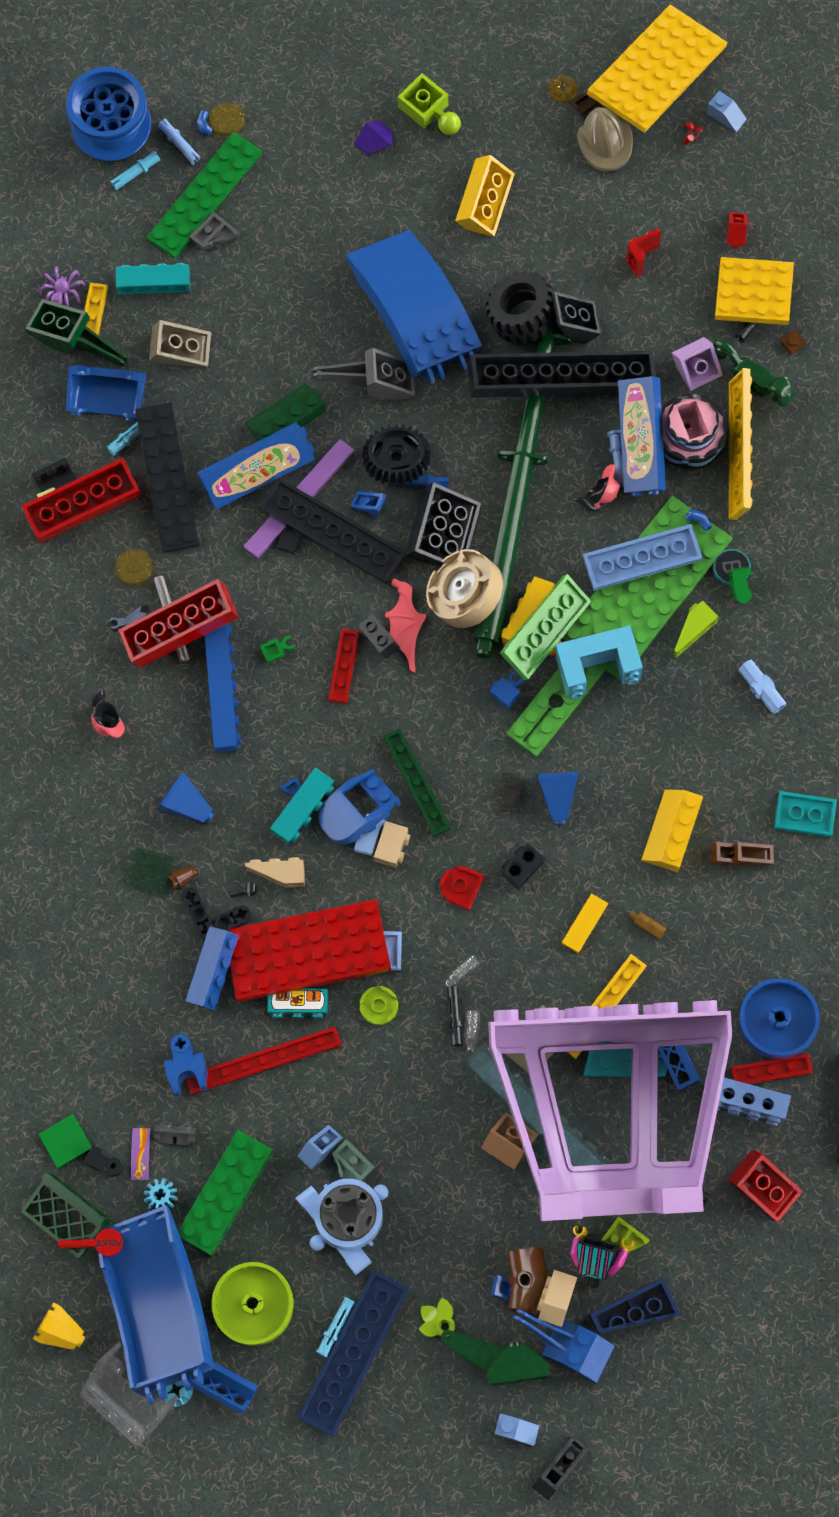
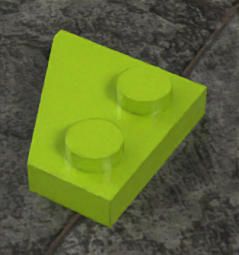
(622, 1229)

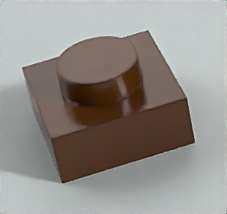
(792, 342)

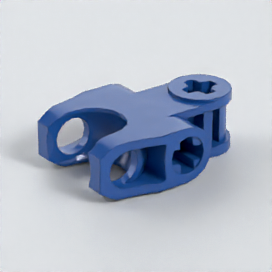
(185, 1064)

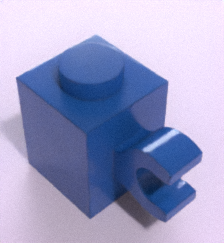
(506, 692)

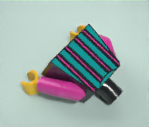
(596, 1257)

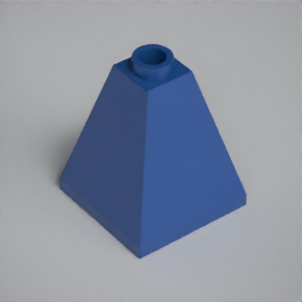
(558, 793)
(186, 802)

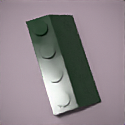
(297, 407)

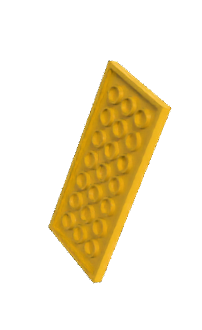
(657, 68)

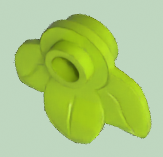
(435, 1317)

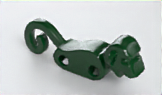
(777, 388)

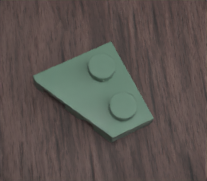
(351, 1162)

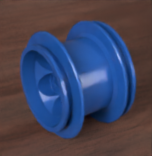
(103, 99)

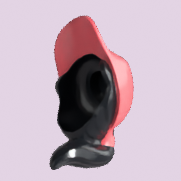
(603, 492)
(105, 717)

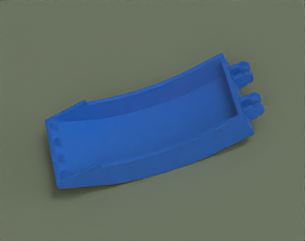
(415, 304)
(157, 1306)

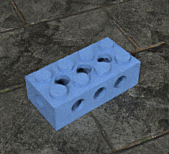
(757, 1096)

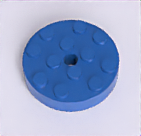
(783, 1038)

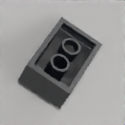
(576, 317)

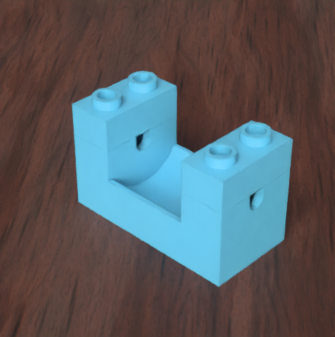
(594, 650)

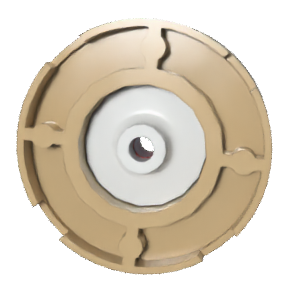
(464, 588)

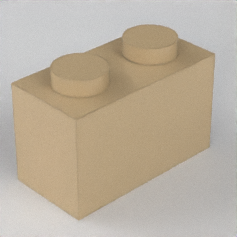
(391, 844)

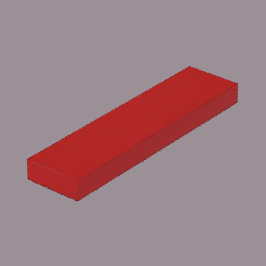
(344, 666)
(772, 1069)

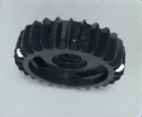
(394, 443)

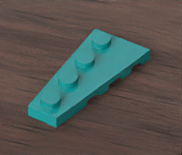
(615, 1063)

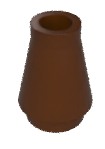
(181, 877)

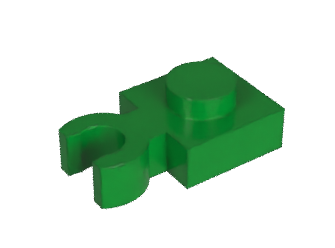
(274, 650)

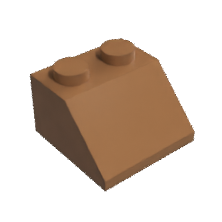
(505, 1142)

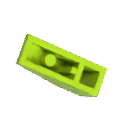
(698, 622)

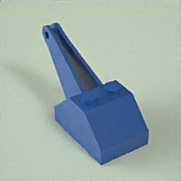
(572, 1347)

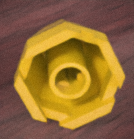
(59, 1329)

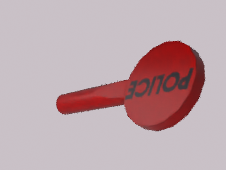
(107, 1243)

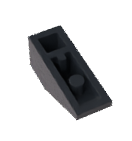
(560, 1467)

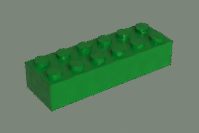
(225, 1193)

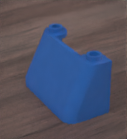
(105, 391)

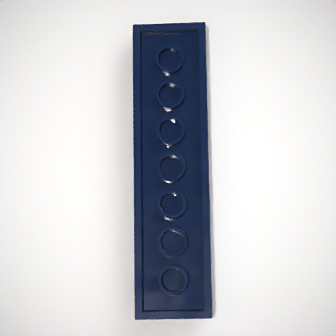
(353, 1353)

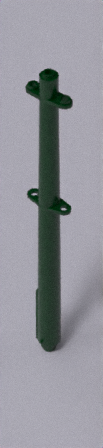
(489, 631)

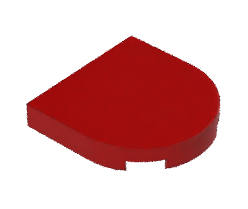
(461, 886)

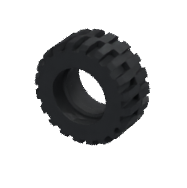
(510, 293)

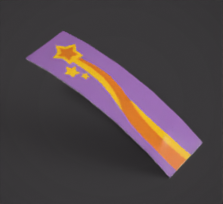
(140, 1154)

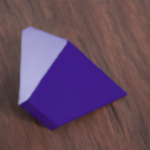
(374, 137)

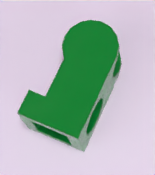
(739, 584)

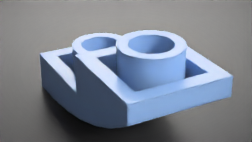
(369, 841)

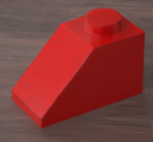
(737, 229)

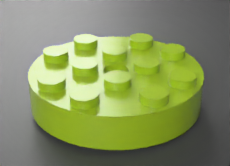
(270, 1316)

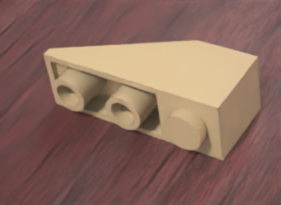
(284, 873)

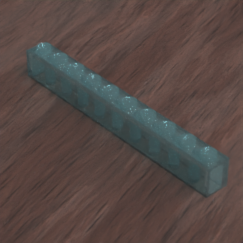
(483, 1066)

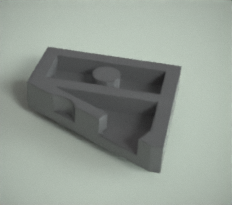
(213, 232)

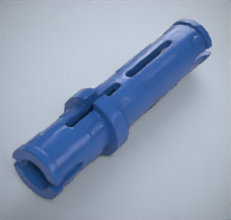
(426, 480)

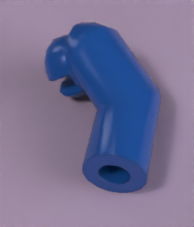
(201, 123)
(698, 516)

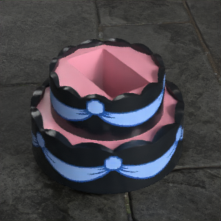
(702, 441)

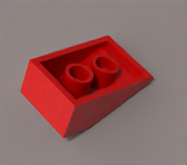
(765, 1185)

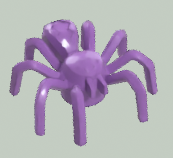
(61, 287)

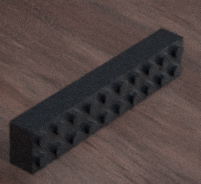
(555, 373)

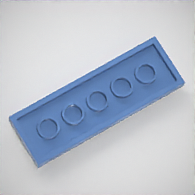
(642, 557)

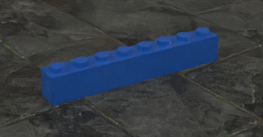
(221, 690)

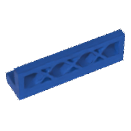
(685, 1059)
(231, 1383)

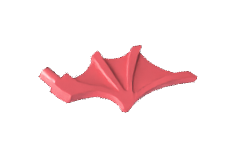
(405, 622)

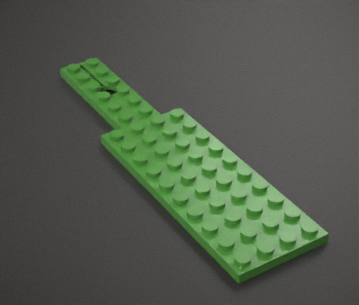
(638, 603)

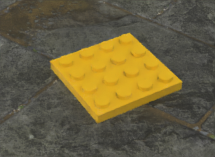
(754, 291)

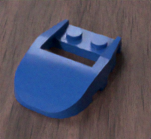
(343, 821)

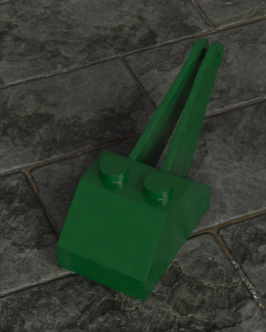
(61, 330)
(502, 1365)

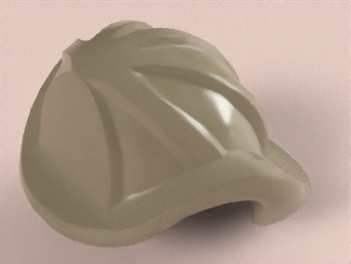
(605, 140)

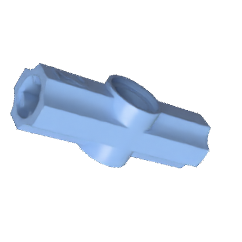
(762, 686)

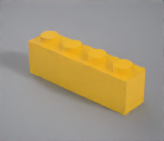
(534, 595)

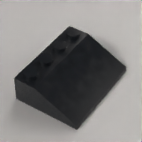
(441, 524)

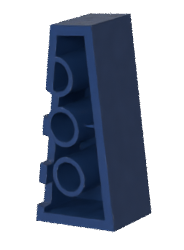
(638, 1307)

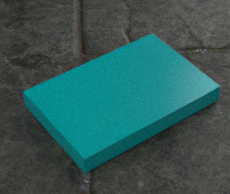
(805, 814)

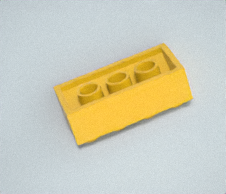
(485, 196)
(672, 829)

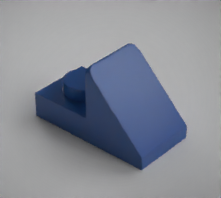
(368, 502)

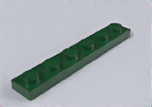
(416, 782)

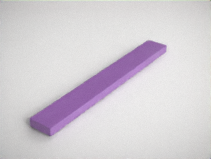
(311, 485)

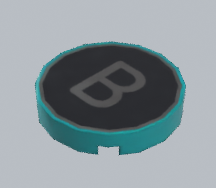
(728, 560)

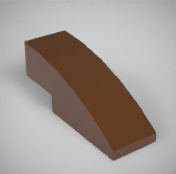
(741, 854)

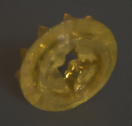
(557, 93)

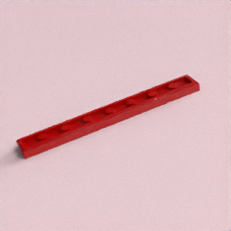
(268, 1059)

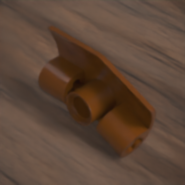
(531, 1267)

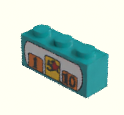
(299, 1004)

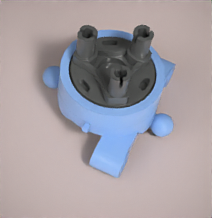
(346, 1217)

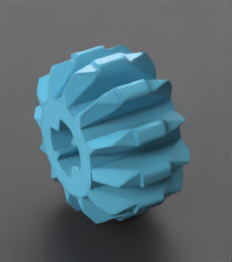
(157, 1190)

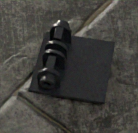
(54, 475)

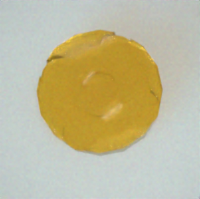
(227, 118)
(134, 567)

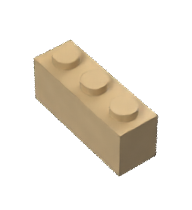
(556, 1297)

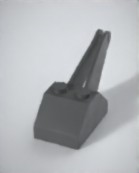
(381, 373)

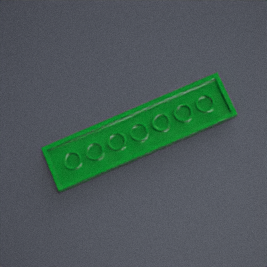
(204, 194)

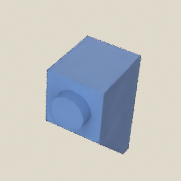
(726, 112)
(319, 1146)
(516, 1429)

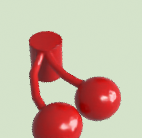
(690, 126)

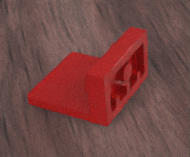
(639, 247)

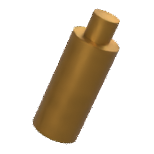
(648, 924)

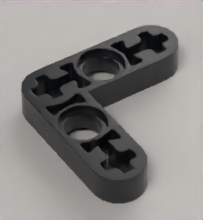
(214, 922)

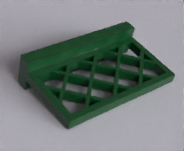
(72, 1199)

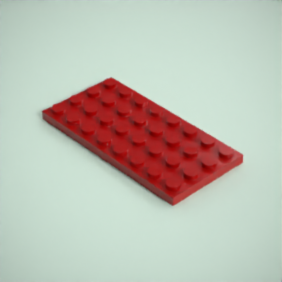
(308, 950)

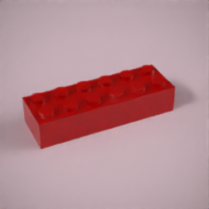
(81, 500)
(178, 623)

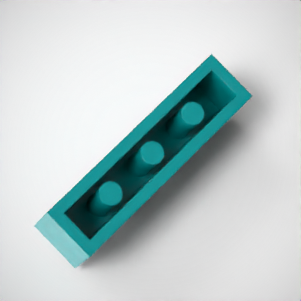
(153, 279)
(302, 806)

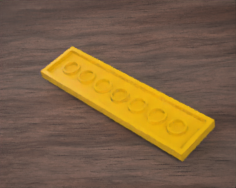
(740, 444)

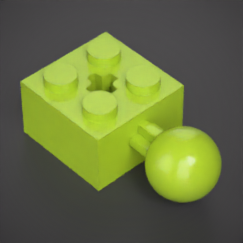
(425, 102)

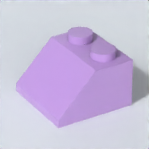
(697, 363)

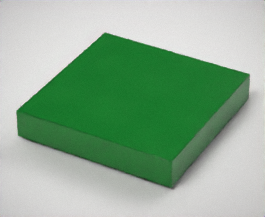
(65, 1141)

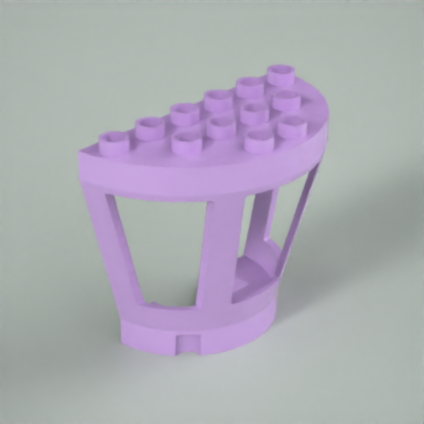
(644, 1182)

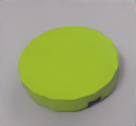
(381, 1011)

